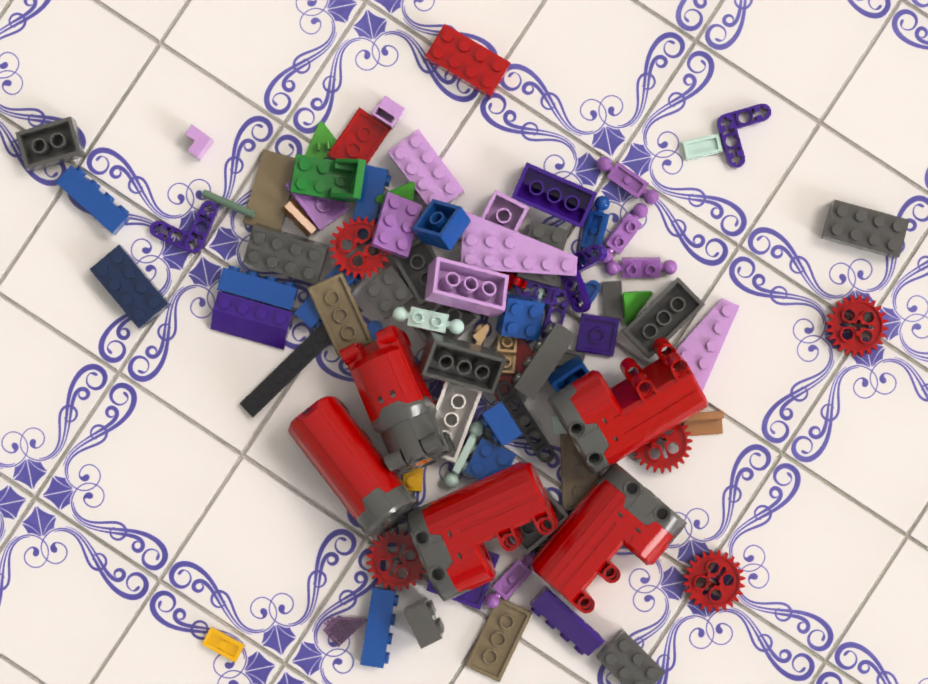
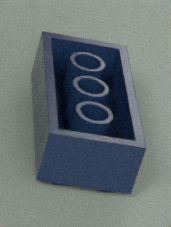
(130, 287)

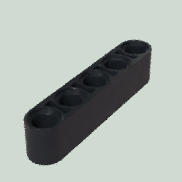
(526, 430)

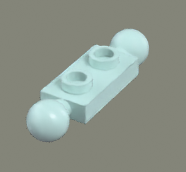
(428, 320)
(451, 479)

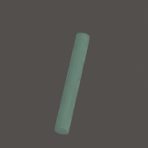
(229, 204)

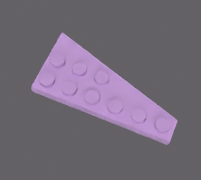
(505, 250)
(706, 340)

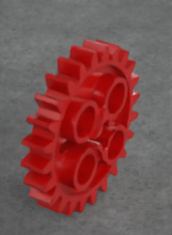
(350, 232)
(855, 342)
(677, 437)
(380, 552)
(727, 591)

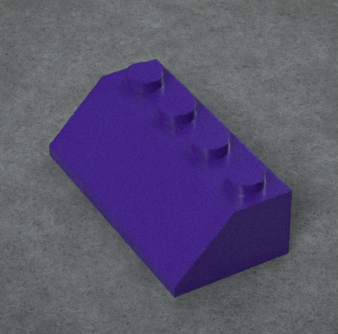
(554, 195)
(251, 320)
(569, 623)

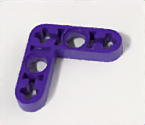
(735, 124)
(187, 237)
(568, 280)
(550, 299)

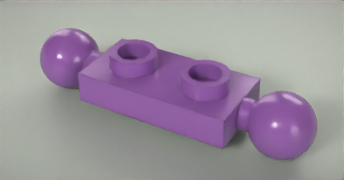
(627, 180)
(624, 231)
(641, 267)
(510, 581)

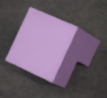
(388, 112)
(201, 142)

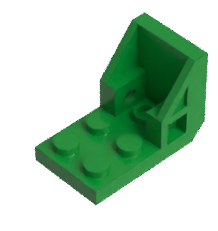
(328, 178)

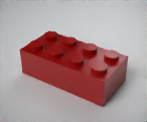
(467, 61)

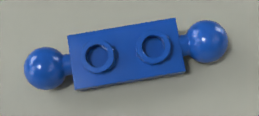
(595, 225)

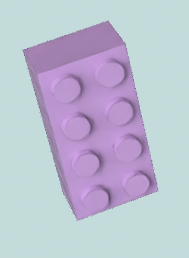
(424, 167)
(505, 211)
(466, 287)

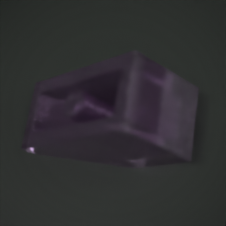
(342, 627)

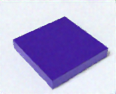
(597, 334)

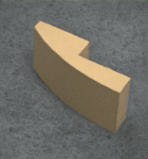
(480, 333)
(508, 347)

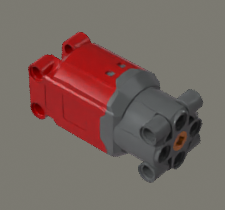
(397, 400)

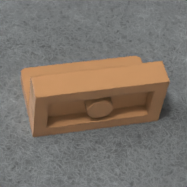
(298, 217)
(705, 423)

